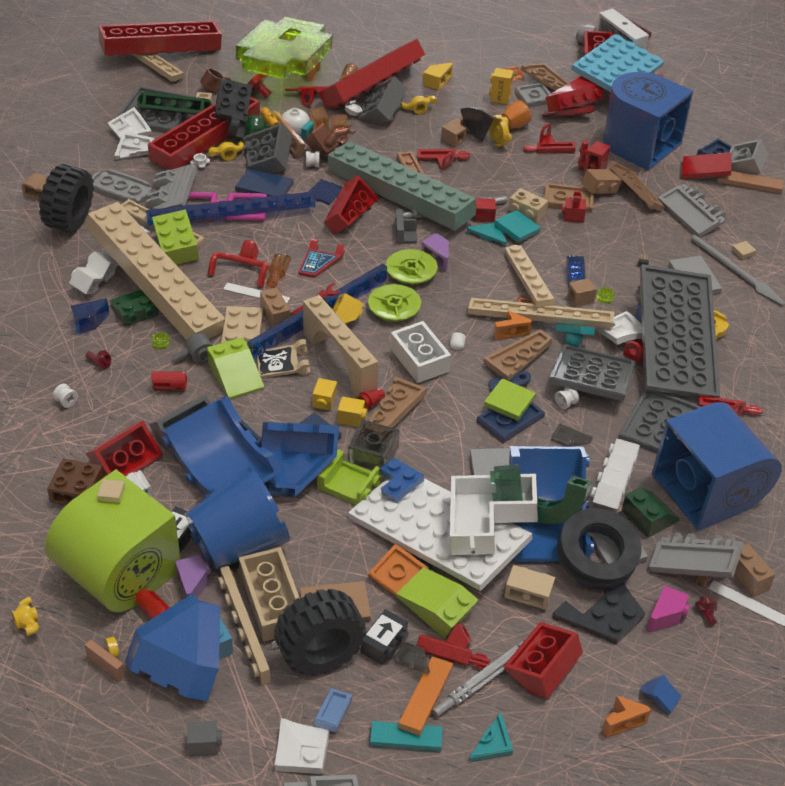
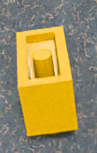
(437, 75)
(347, 308)

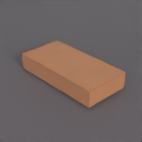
(105, 660)

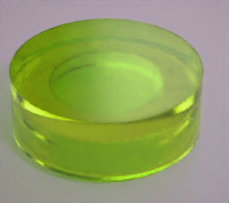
(605, 295)
(160, 340)

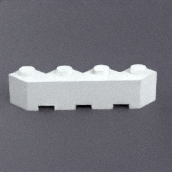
(98, 269)
(615, 476)

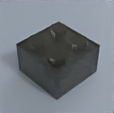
(373, 445)

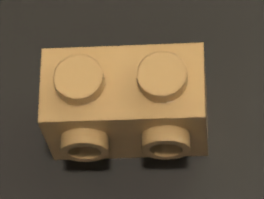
(528, 204)
(529, 587)

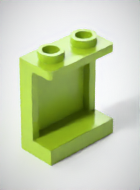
(347, 480)

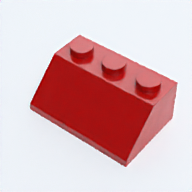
(126, 450)
(544, 659)

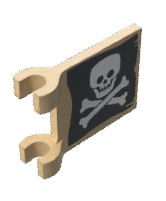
(283, 360)

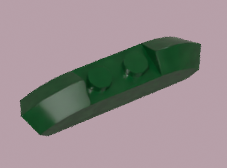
(172, 103)

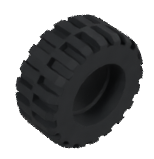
(66, 198)
(320, 632)

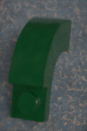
(560, 510)

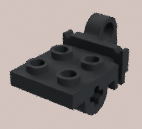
(233, 105)

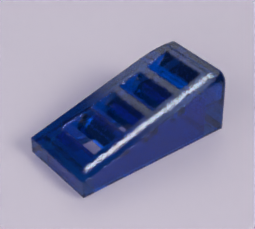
(575, 268)

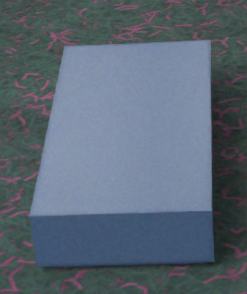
(333, 710)

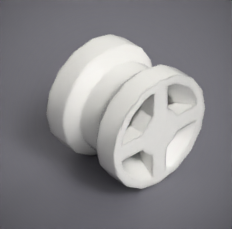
(312, 159)
(65, 395)
(566, 397)

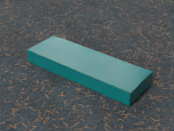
(389, 735)

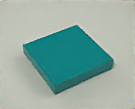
(517, 226)

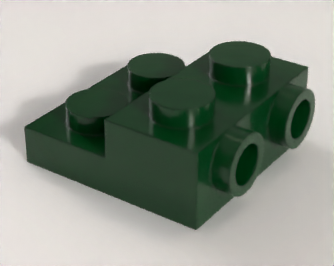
(134, 307)

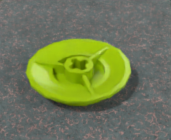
(411, 266)
(394, 302)

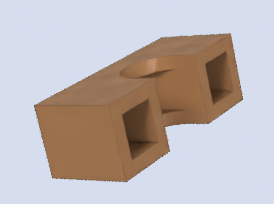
(454, 132)

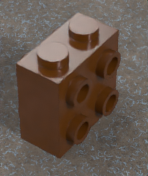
(72, 480)

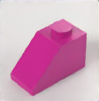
(669, 609)

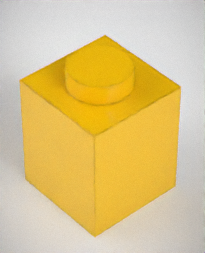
(324, 394)
(351, 411)

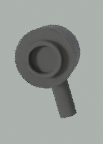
(196, 347)

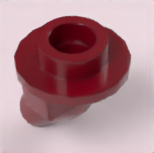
(102, 359)
(707, 605)

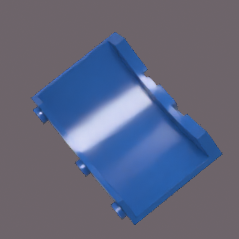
(217, 448)
(553, 470)

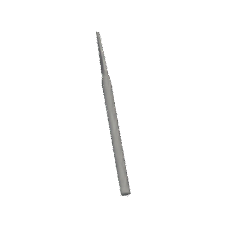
(761, 287)

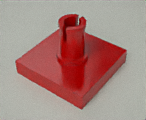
(257, 83)

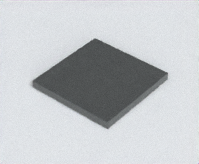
(156, 120)
(592, 372)
(649, 418)

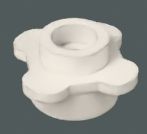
(200, 160)

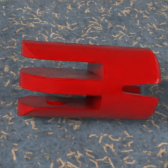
(169, 380)
(150, 603)

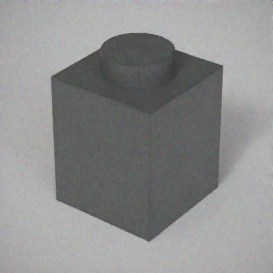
(203, 738)

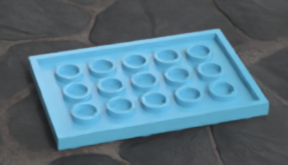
(613, 59)

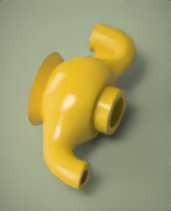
(419, 104)
(226, 150)
(25, 617)

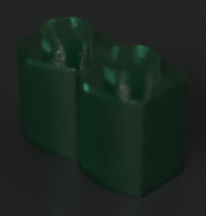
(507, 482)

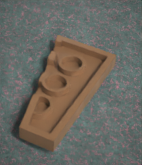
(545, 75)
(637, 185)
(516, 356)
(398, 402)

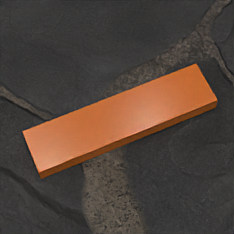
(425, 696)

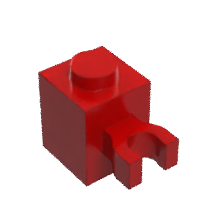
(574, 208)

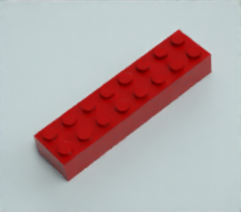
(159, 38)
(371, 74)
(192, 137)

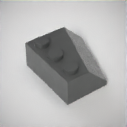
(382, 102)
(268, 149)

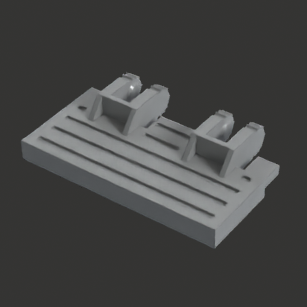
(173, 187)
(692, 209)
(696, 556)

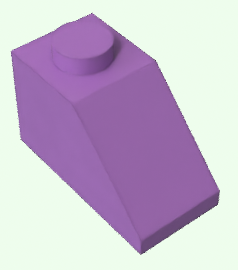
(438, 248)
(192, 575)

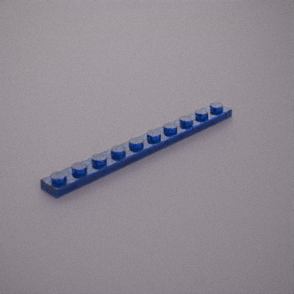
(239, 207)
(294, 324)

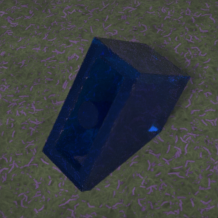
(89, 315)

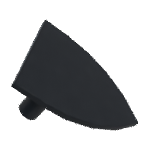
(477, 121)

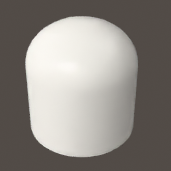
(457, 341)

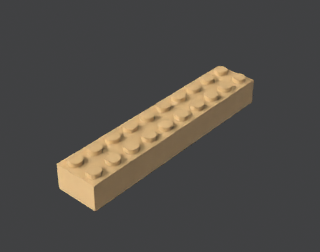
(154, 272)

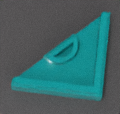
(488, 232)
(494, 742)

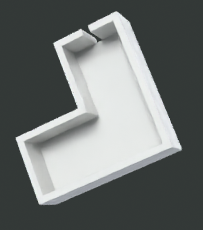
(475, 512)

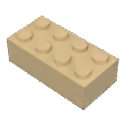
(267, 587)

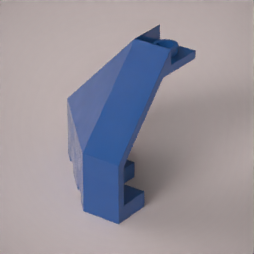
(301, 452)
(179, 648)

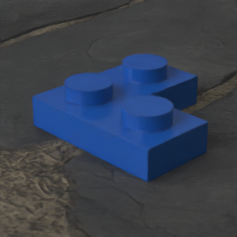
(402, 479)

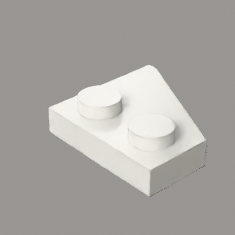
(132, 146)

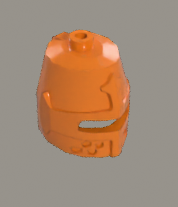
(517, 115)

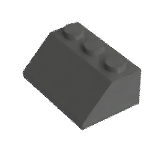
(175, 416)

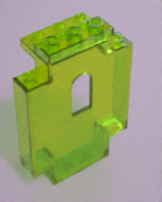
(283, 47)

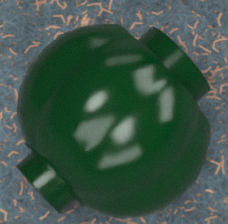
(254, 124)

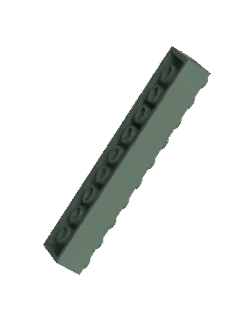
(403, 185)

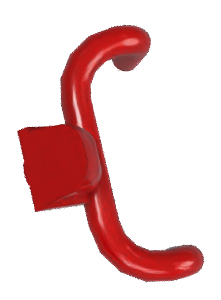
(246, 256)

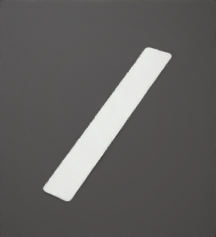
(246, 290)
(748, 602)

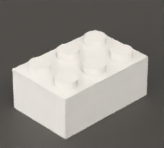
(420, 351)

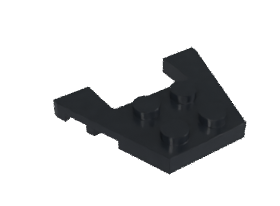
(608, 618)

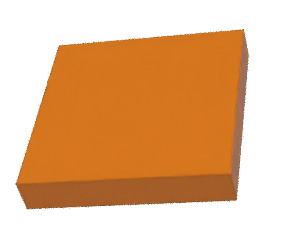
(395, 569)

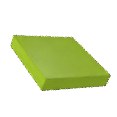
(509, 399)

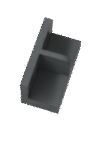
(405, 229)

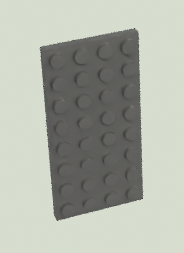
(678, 332)

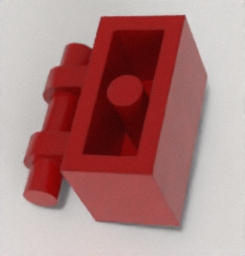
(596, 155)

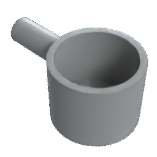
(580, 32)

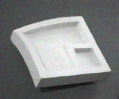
(130, 122)
(624, 329)
(301, 748)

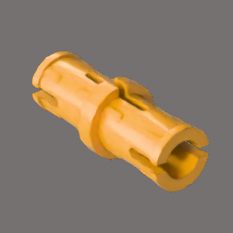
(270, 118)

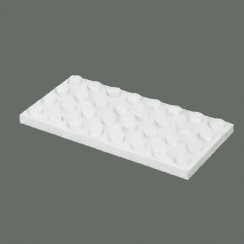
(423, 528)

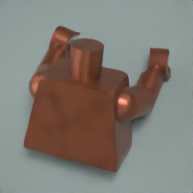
(325, 141)

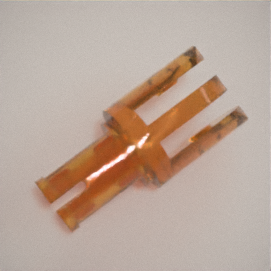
(277, 269)

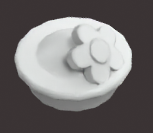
(352, 108)

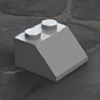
(749, 157)

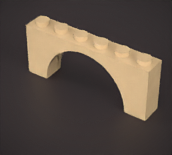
(322, 322)

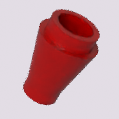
(371, 397)

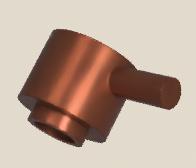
(211, 80)

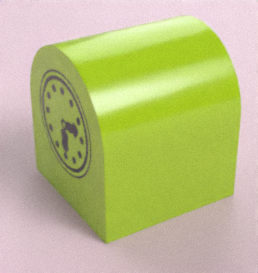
(115, 546)

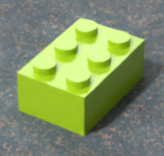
(176, 236)

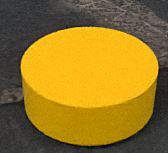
(112, 646)

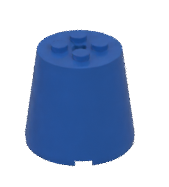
(236, 521)

